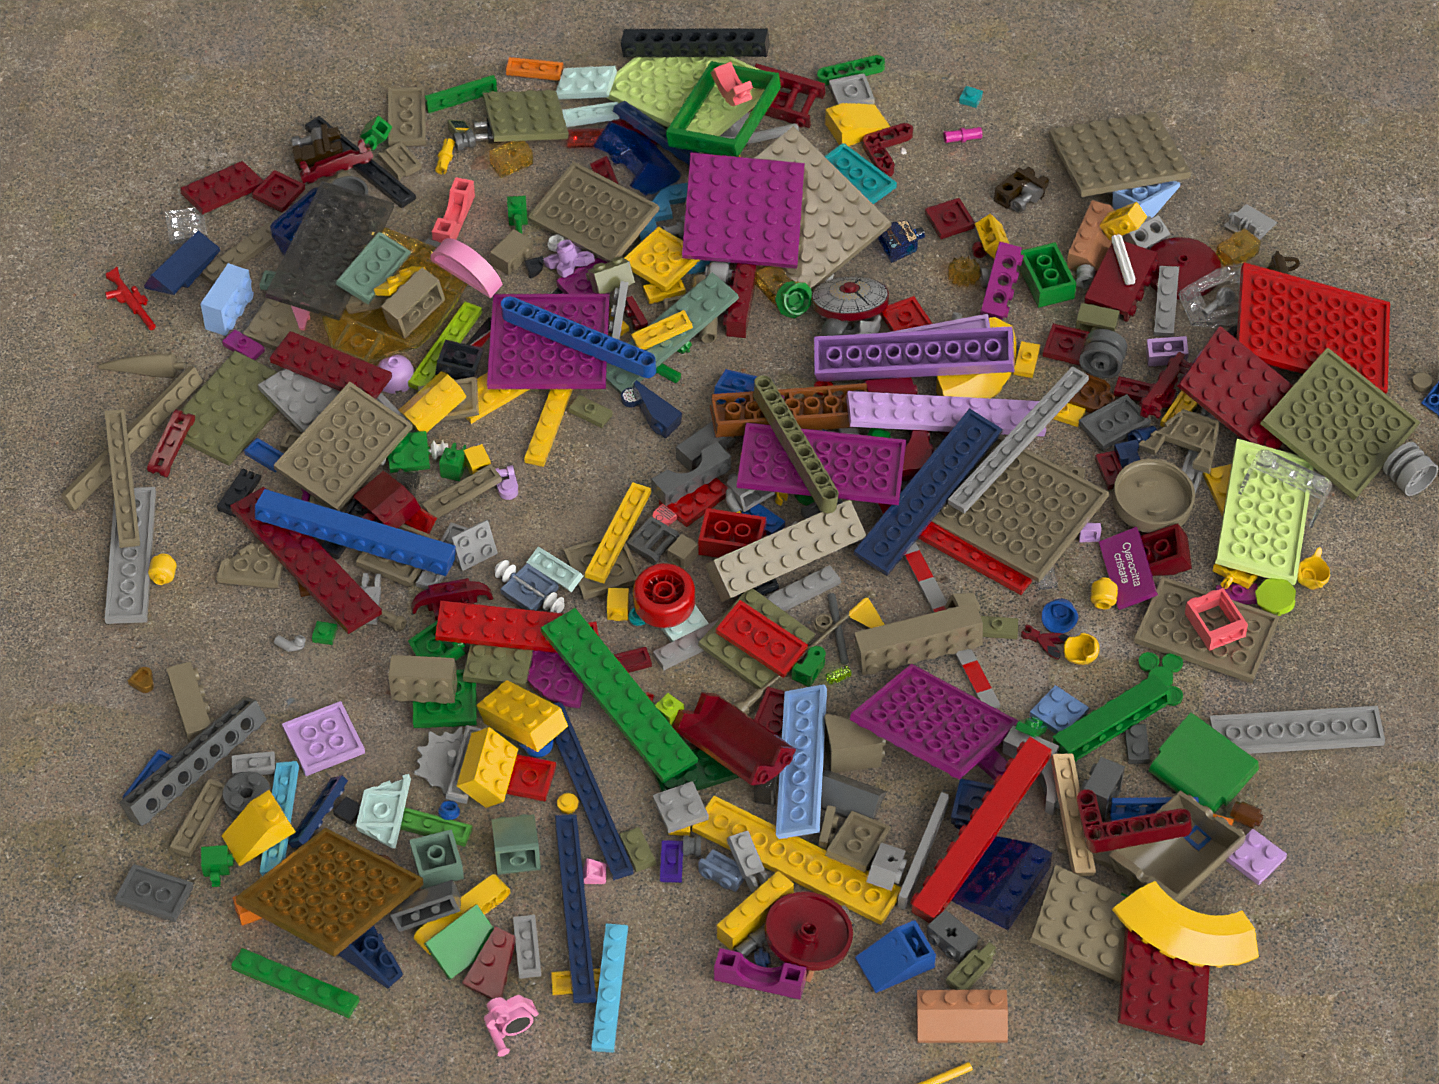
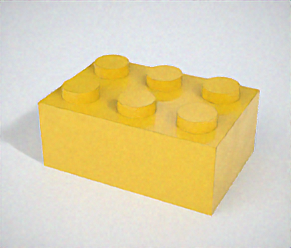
(487, 767)

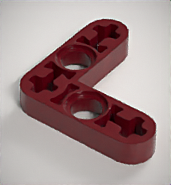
(900, 133)

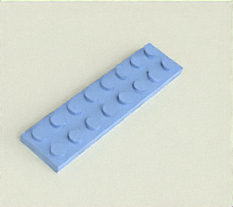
(802, 779)

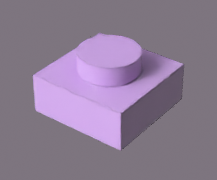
(1090, 533)

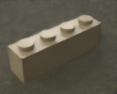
(189, 699)

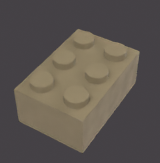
(413, 302)
(422, 679)

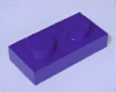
(671, 861)

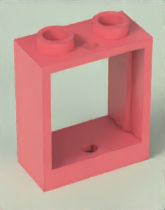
(1224, 634)

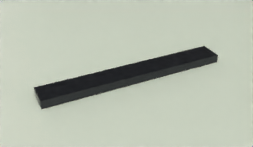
(372, 171)

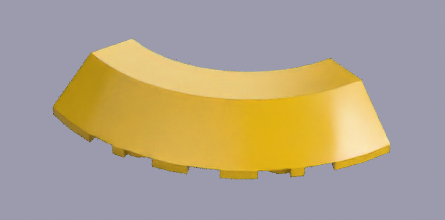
(975, 385)
(1186, 933)

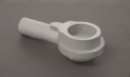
(1224, 297)

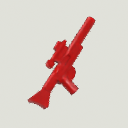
(133, 300)

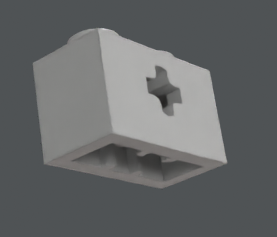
(887, 866)

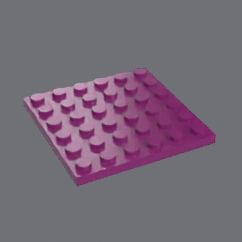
(743, 210)
(534, 362)
(934, 721)

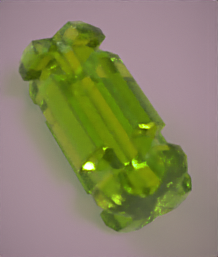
(838, 675)

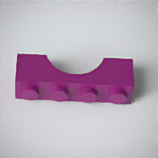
(735, 969)

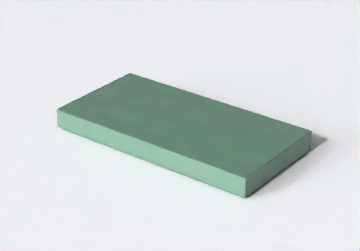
(372, 267)

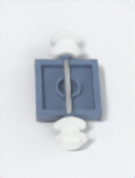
(529, 587)

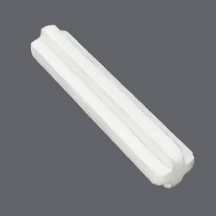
(1123, 259)

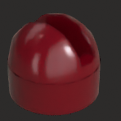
(978, 250)

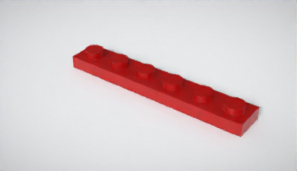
(974, 558)

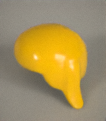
(1313, 571)

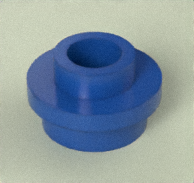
(449, 810)

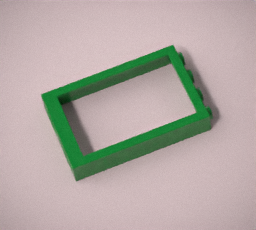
(681, 138)

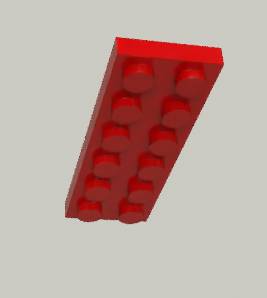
(493, 626)

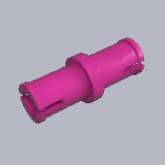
(962, 135)

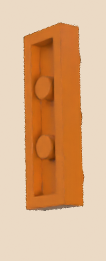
(534, 68)

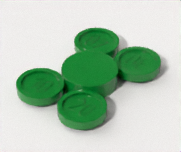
(1170, 664)

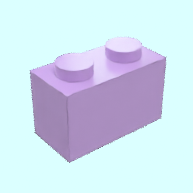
(1162, 349)

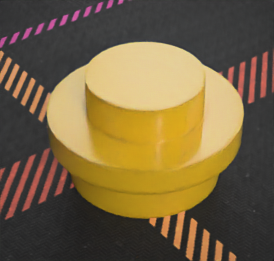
(567, 803)

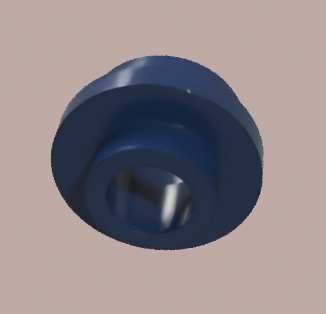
(762, 958)

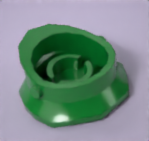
(793, 299)

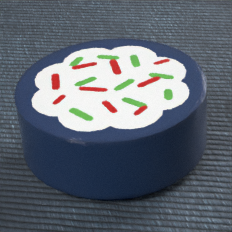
(628, 398)

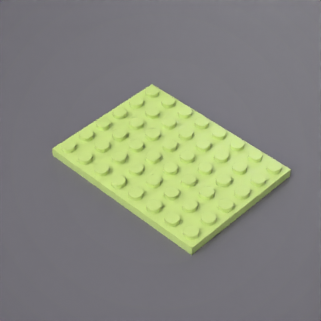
(663, 84)

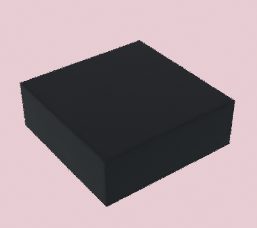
(347, 810)

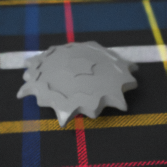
(439, 758)

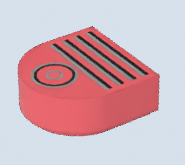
(664, 515)

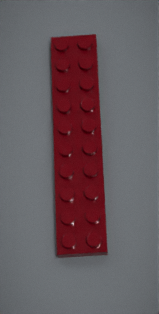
(311, 568)

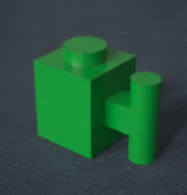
(517, 212)

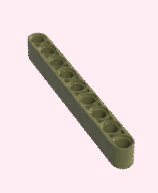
(795, 444)

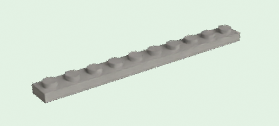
(1018, 440)
(784, 598)

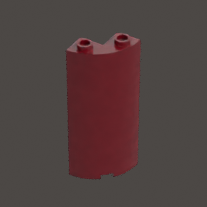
(734, 739)

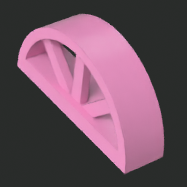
(467, 266)

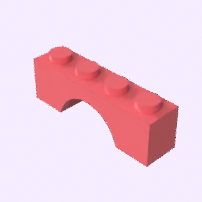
(459, 203)

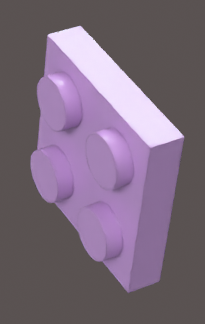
(1257, 857)

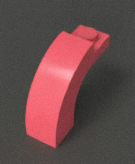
(730, 86)

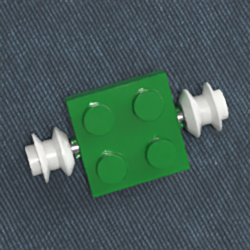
(414, 453)

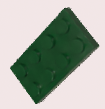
(704, 774)

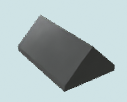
(850, 795)

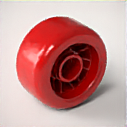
(664, 595)

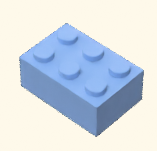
(227, 299)

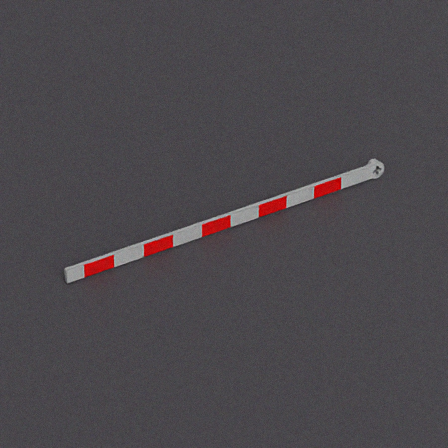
(937, 603)

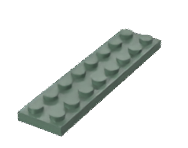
(701, 305)

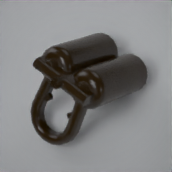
(1278, 263)

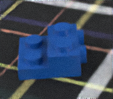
(734, 382)

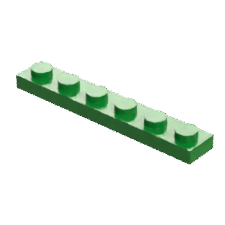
(295, 983)

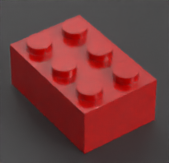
(728, 531)

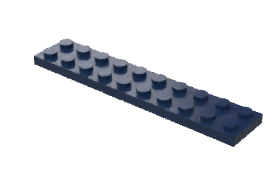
(928, 492)

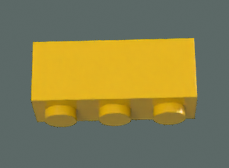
(433, 402)

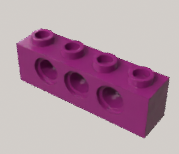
(1005, 254)

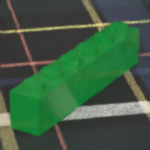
(1113, 718)

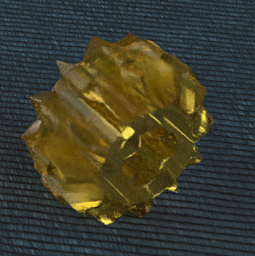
(964, 271)

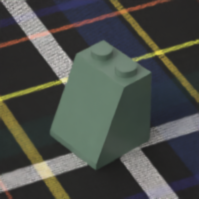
(516, 844)

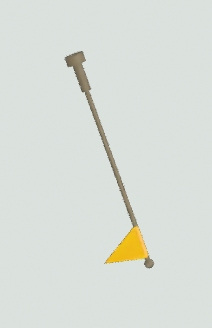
(863, 613)

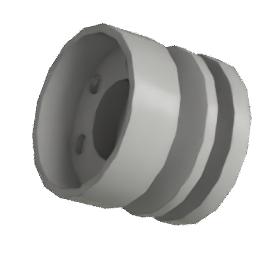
(1410, 468)

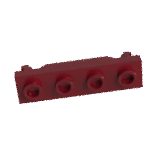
(328, 166)
(1166, 382)

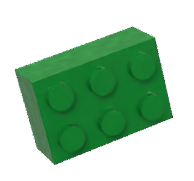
(1047, 275)

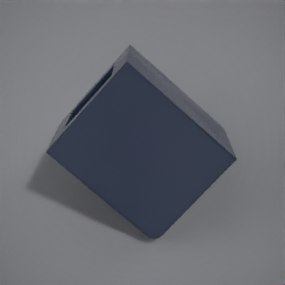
(1127, 452)

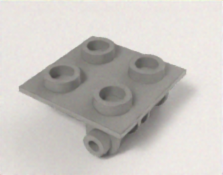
(1250, 219)
(474, 545)

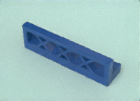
(1132, 806)

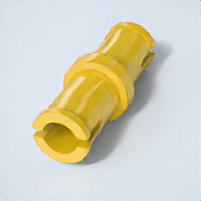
(445, 156)

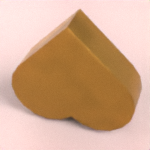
(142, 680)

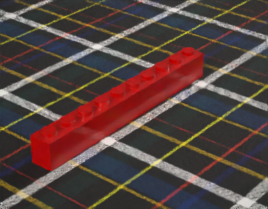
(981, 830)

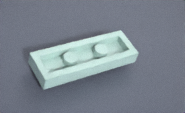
(590, 114)
(555, 569)

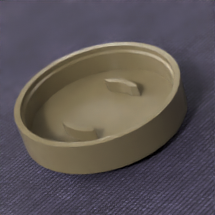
(1153, 495)

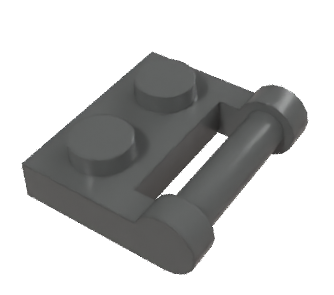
(648, 535)

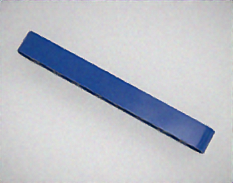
(578, 337)

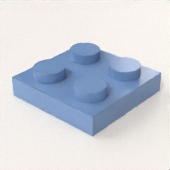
(1059, 710)

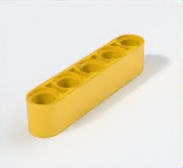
(486, 895)

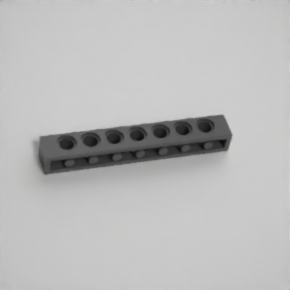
(183, 763)

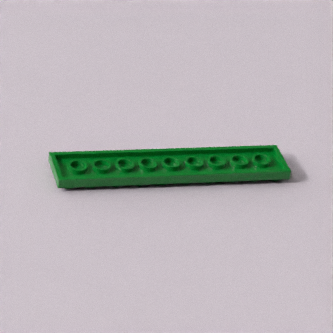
(619, 695)

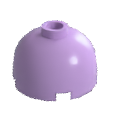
(401, 372)

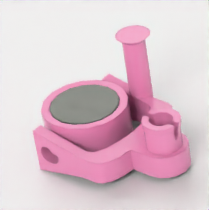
(508, 1019)

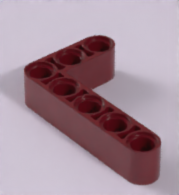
(1128, 827)

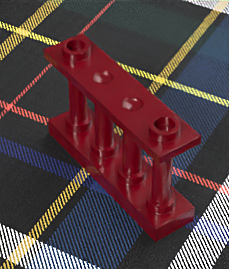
(796, 84)

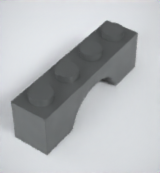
(672, 486)

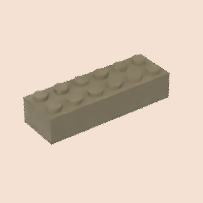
(919, 639)

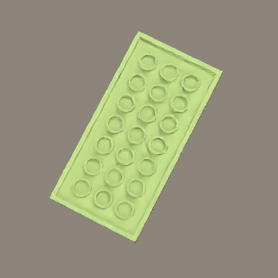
(1264, 524)

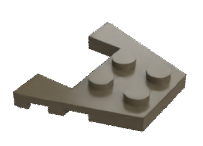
(1190, 432)

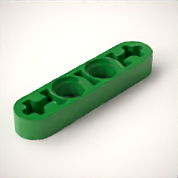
(826, 73)

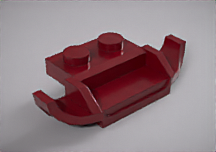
(453, 591)

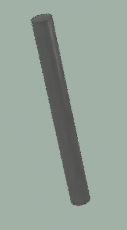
(838, 631)

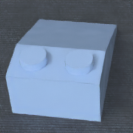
(1150, 197)

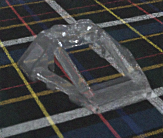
(1194, 303)

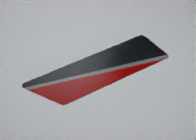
(481, 335)

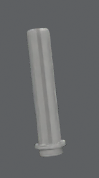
(770, 133)

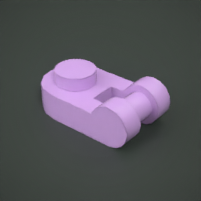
(507, 488)

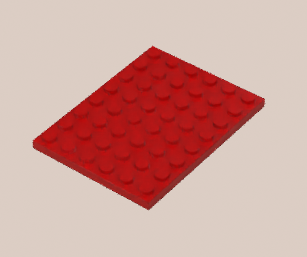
(1296, 319)

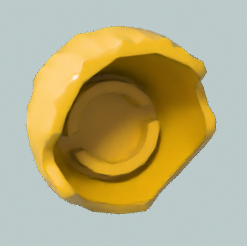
(1081, 649)

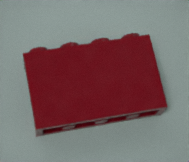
(1109, 287)

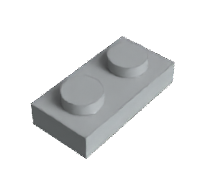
(258, 763)

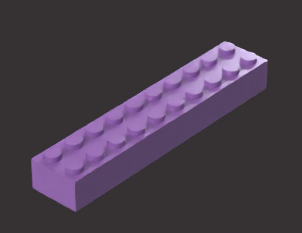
(914, 354)

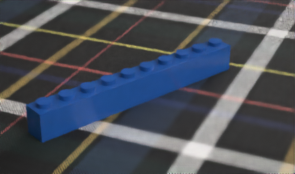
(355, 532)

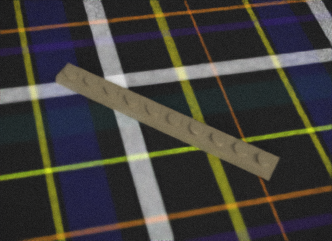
(247, 248)
(137, 434)

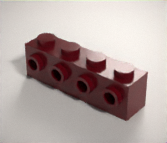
(739, 312)

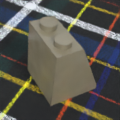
(851, 746)

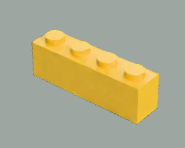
(752, 911)

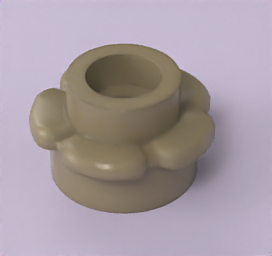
(823, 619)

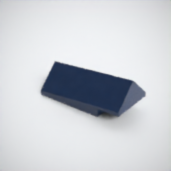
(184, 265)

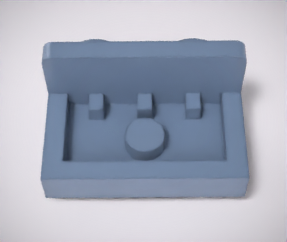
(721, 870)

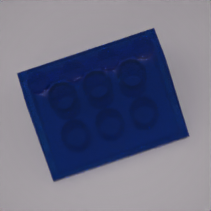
(1004, 880)

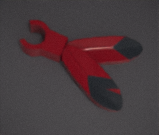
(1045, 640)

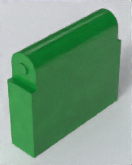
(1203, 764)

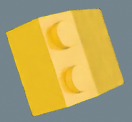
(853, 121)
(257, 828)

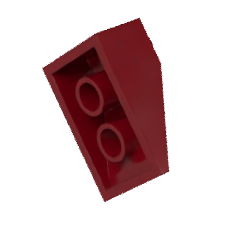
(387, 500)
(1167, 551)

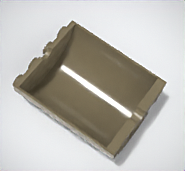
(1174, 862)

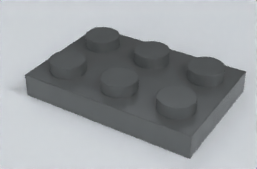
(1113, 422)
(154, 893)

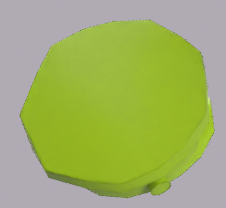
(1276, 596)

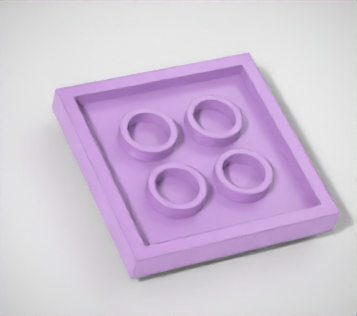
(323, 738)

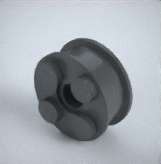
(240, 787)

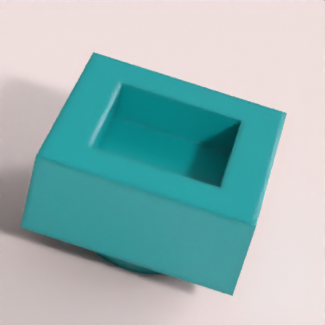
(971, 96)

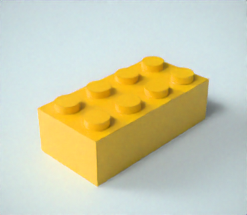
(522, 715)

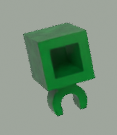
(375, 132)
(452, 463)
(216, 863)

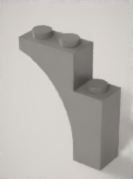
(1046, 776)

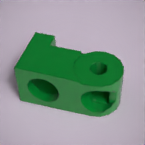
(811, 667)

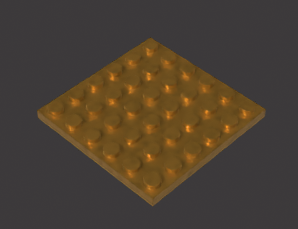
(329, 891)

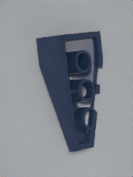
(373, 958)

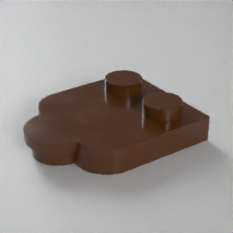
(1093, 395)

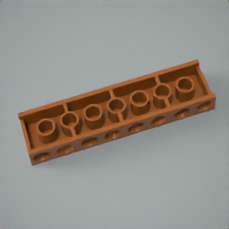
(809, 412)

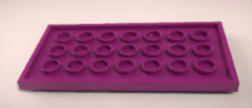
(857, 464)

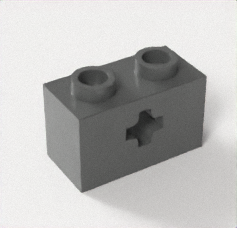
(951, 936)

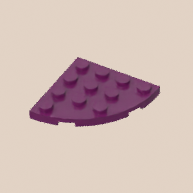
(554, 679)

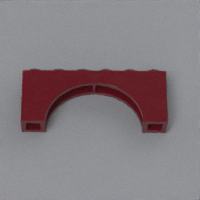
(918, 448)

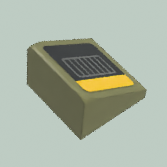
(457, 126)

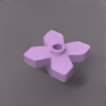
(567, 258)

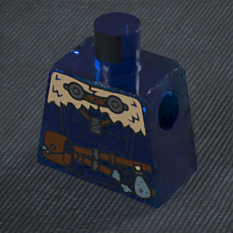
(900, 240)

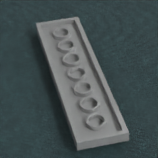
(128, 566)
(1302, 729)

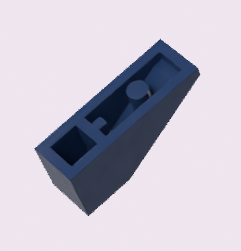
(659, 414)

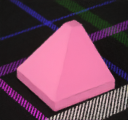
(594, 872)

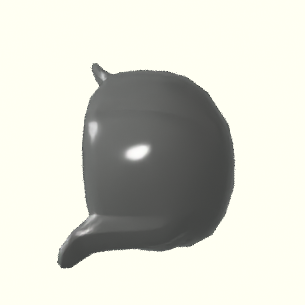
(834, 327)

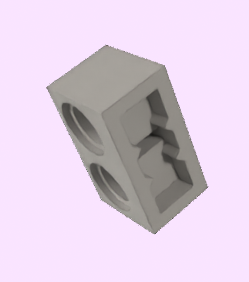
(1146, 236)

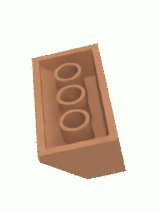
(1090, 242)
(962, 1016)

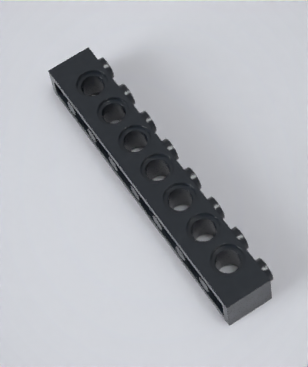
(696, 42)

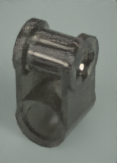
(409, 480)

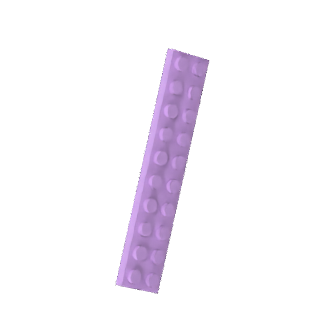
(931, 411)

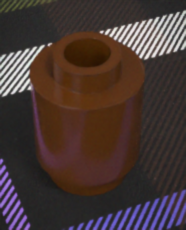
(1247, 814)

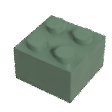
(436, 858)

